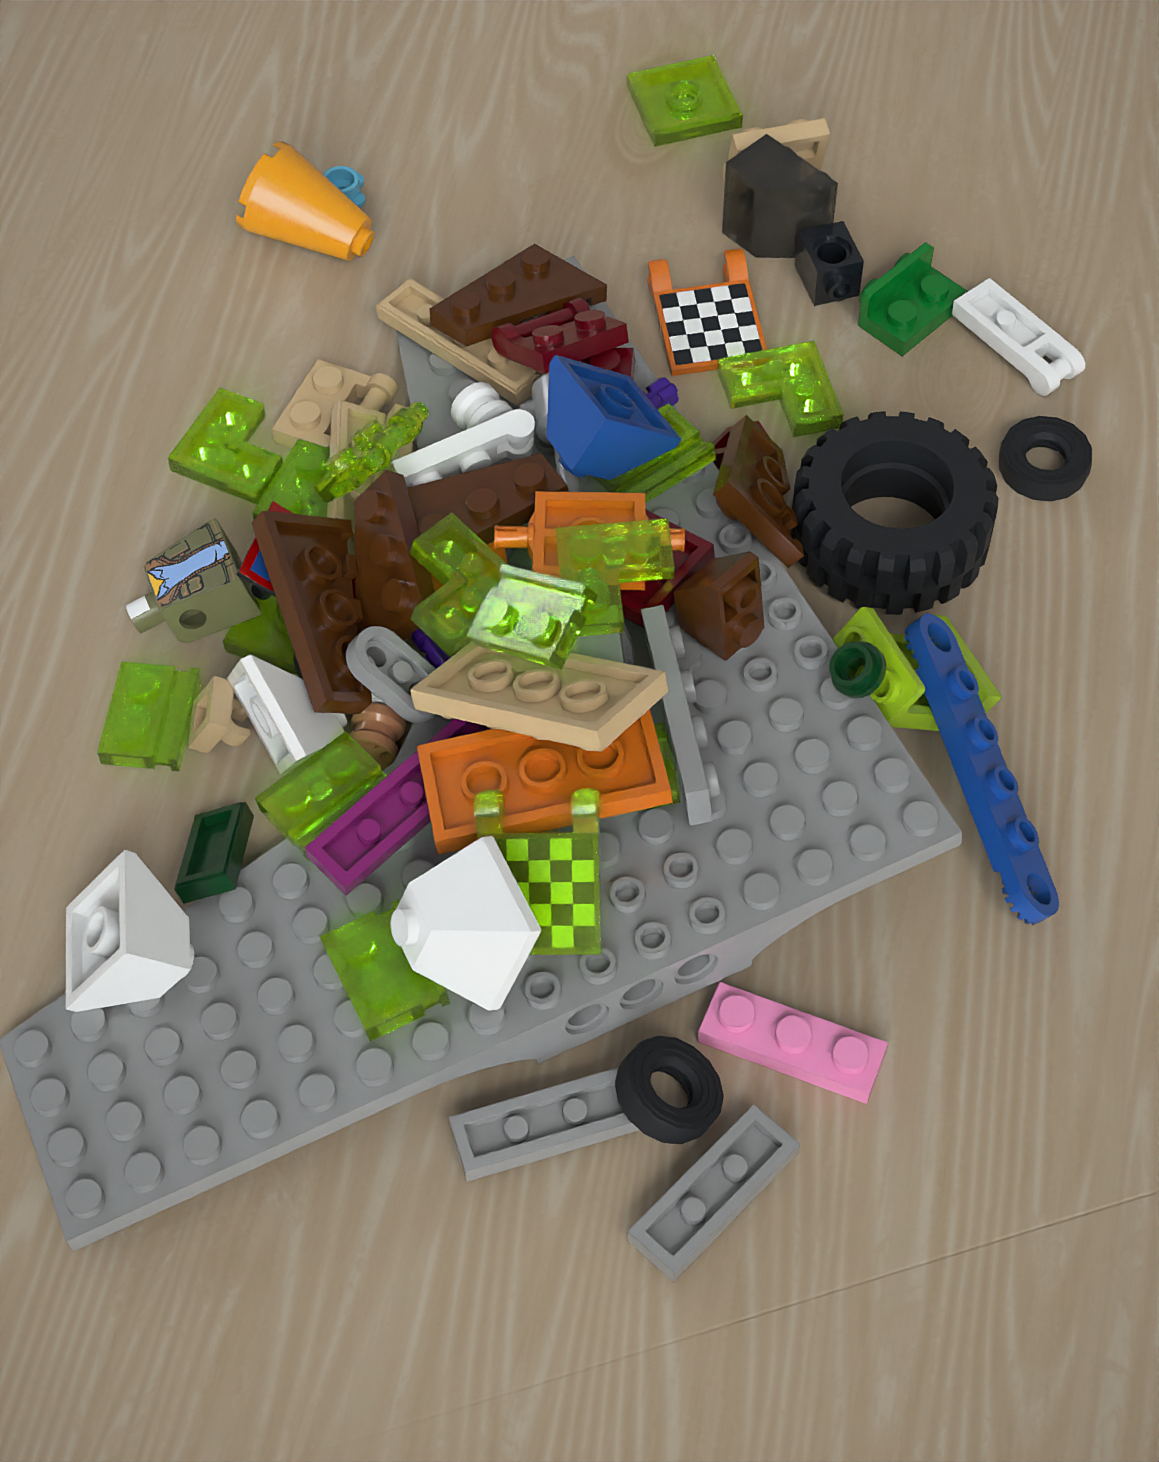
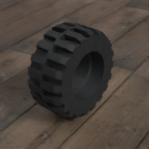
(902, 461)

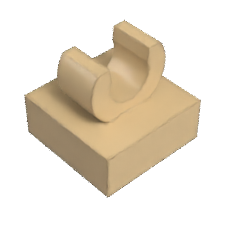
(213, 717)

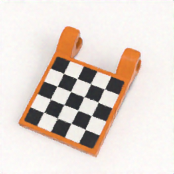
(706, 320)

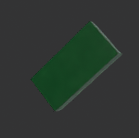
(214, 852)

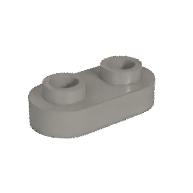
(395, 672)

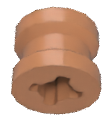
(378, 731)

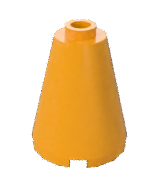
(302, 207)

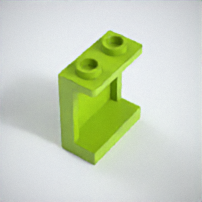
(901, 691)

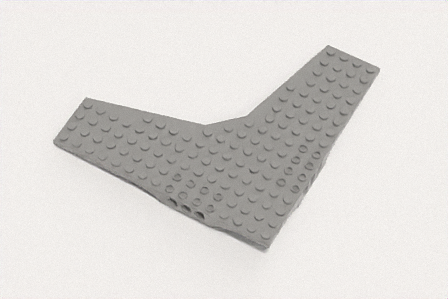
(260, 1035)

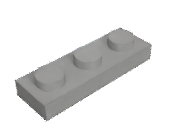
(539, 1125)
(713, 1193)

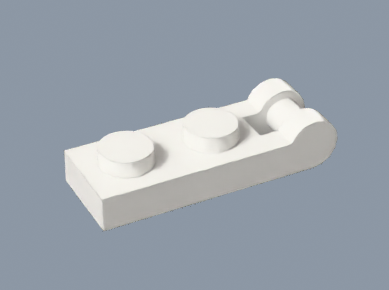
(1018, 336)
(471, 449)

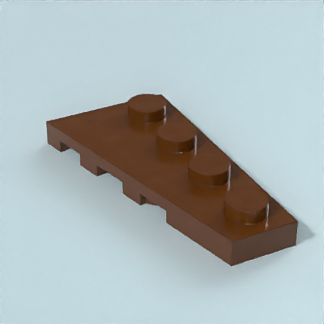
(314, 592)

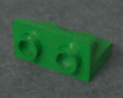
(908, 301)

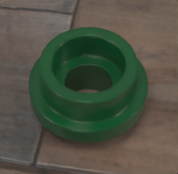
(847, 661)

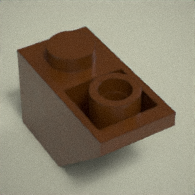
(723, 604)

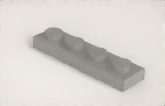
(685, 732)

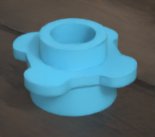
(348, 182)

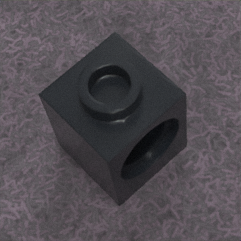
(828, 263)

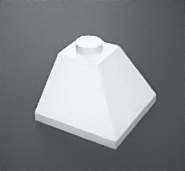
(283, 712)
(467, 924)
(124, 938)

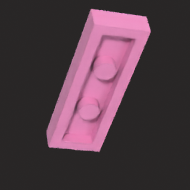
(792, 1042)

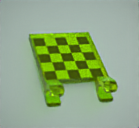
(554, 872)

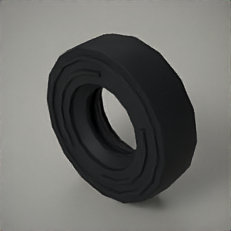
(1042, 483)
(652, 1113)

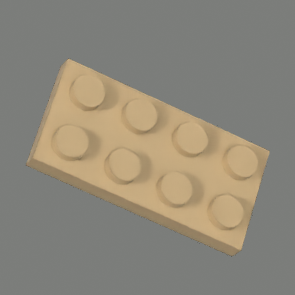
(577, 706)

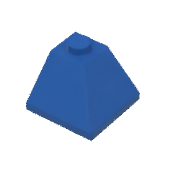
(602, 421)

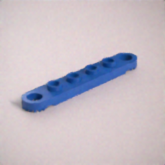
(981, 770)

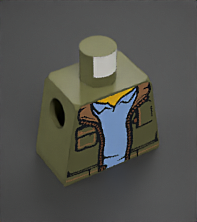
(195, 587)

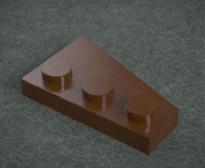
(514, 291)
(753, 489)
(486, 496)
(387, 575)

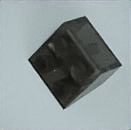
(772, 197)

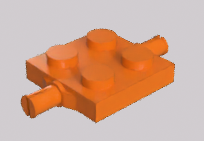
(574, 509)

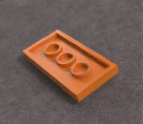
(537, 779)

